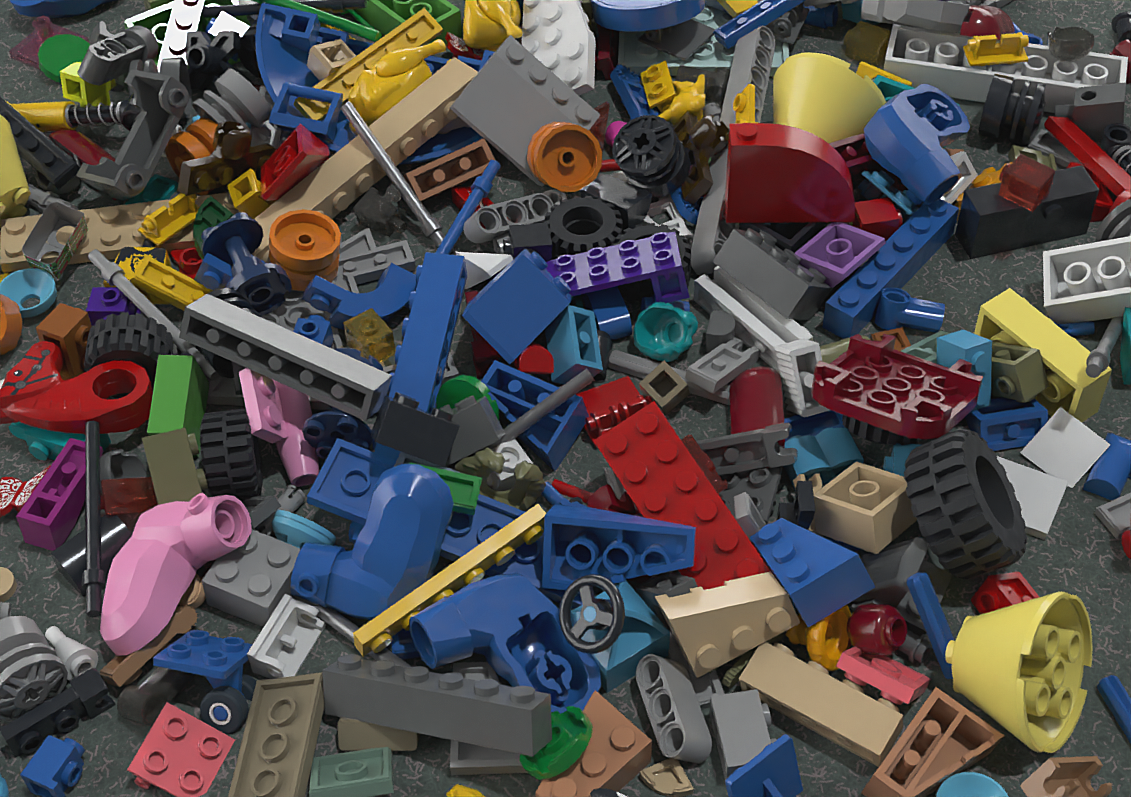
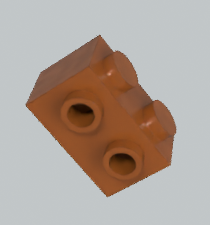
(69, 330)

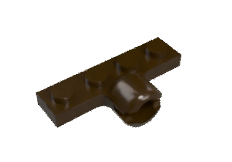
(702, 141)
(228, 161)

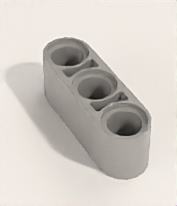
(495, 217)
(673, 709)

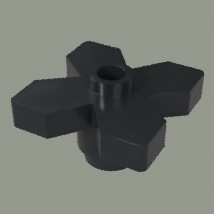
(209, 58)

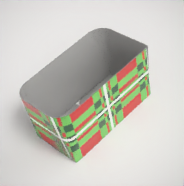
(53, 218)

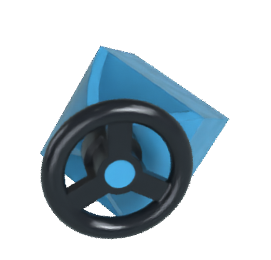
(612, 627)

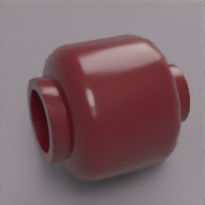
(876, 629)

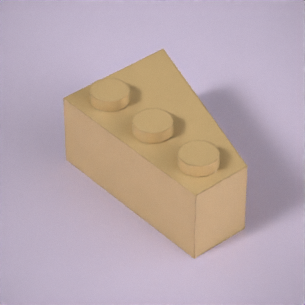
(727, 619)

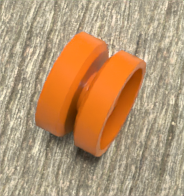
(191, 145)
(581, 160)
(305, 246)

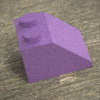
(839, 251)

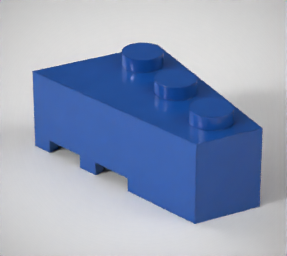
(518, 394)
(811, 569)

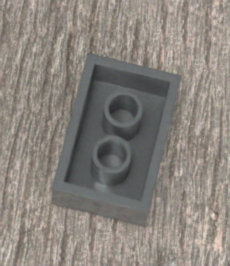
(773, 274)

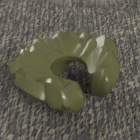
(528, 477)

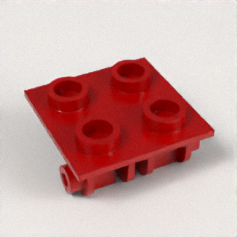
(611, 405)

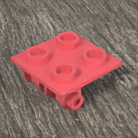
(180, 754)

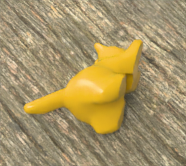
(689, 98)

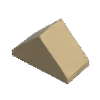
(328, 57)

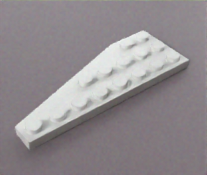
(562, 40)

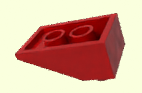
(292, 163)

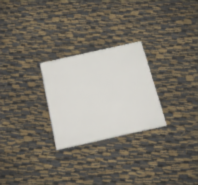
(1065, 447)

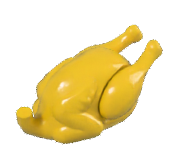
(490, 23)
(391, 80)

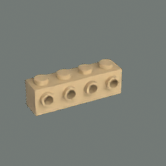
(822, 702)

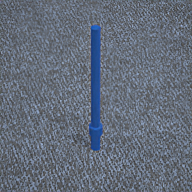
(480, 189)

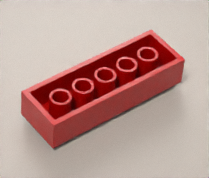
(673, 489)

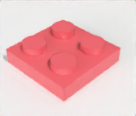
(894, 679)

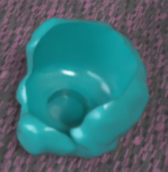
(664, 331)

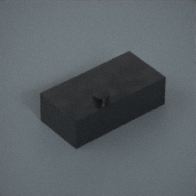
(997, 225)

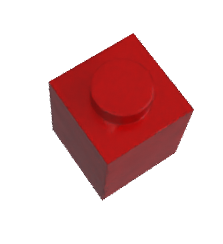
(877, 217)

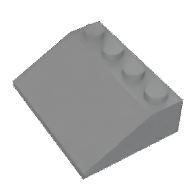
(516, 98)

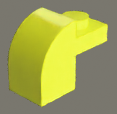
(79, 90)

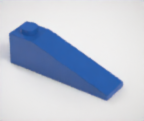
(610, 545)

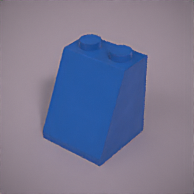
(517, 305)

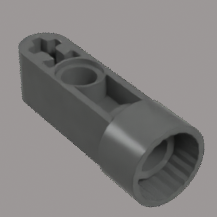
(112, 58)

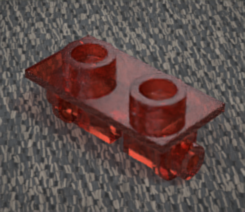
(128, 495)

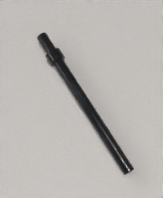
(336, 6)
(93, 577)

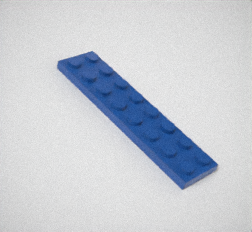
(347, 489)

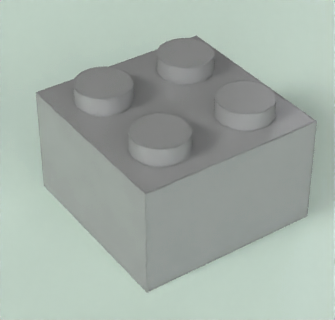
(251, 578)

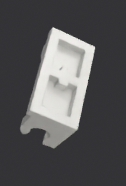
(285, 639)

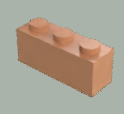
(449, 170)

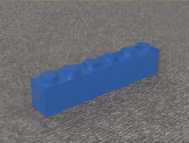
(890, 266)

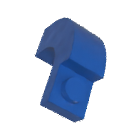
(386, 300)

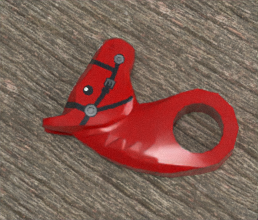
(41, 398)

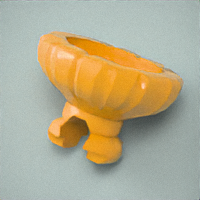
(825, 638)

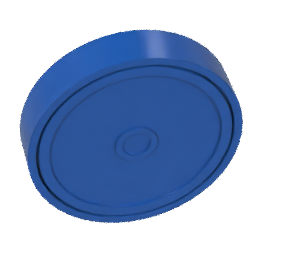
(644, 14)

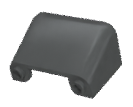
(161, 107)

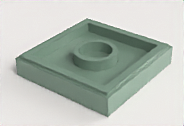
(353, 774)

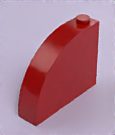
(785, 177)

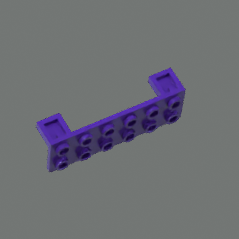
(625, 263)

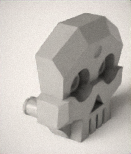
(918, 13)

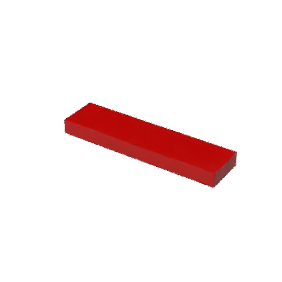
(1089, 154)

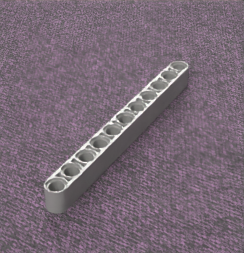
(749, 66)

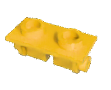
(985, 50)
(658, 86)
(169, 221)

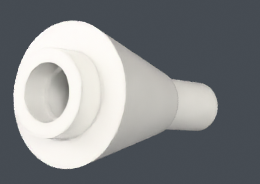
(73, 654)

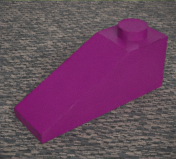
(56, 500)

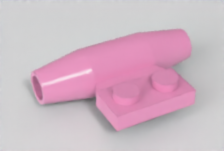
(278, 416)

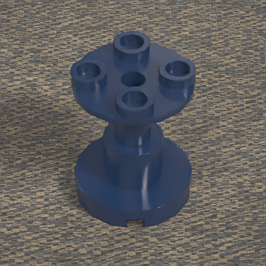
(234, 243)
(324, 428)

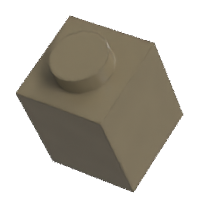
(664, 387)

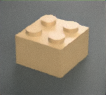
(864, 507)

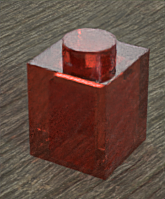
(1026, 182)

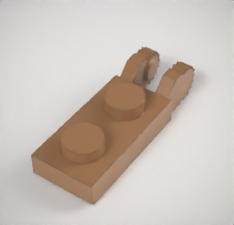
(127, 668)

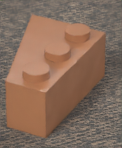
(934, 746)
(611, 757)

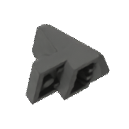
(889, 574)

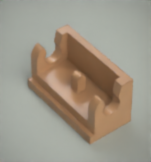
(1066, 778)

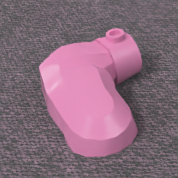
(162, 562)

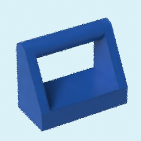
(288, 123)
(1009, 427)

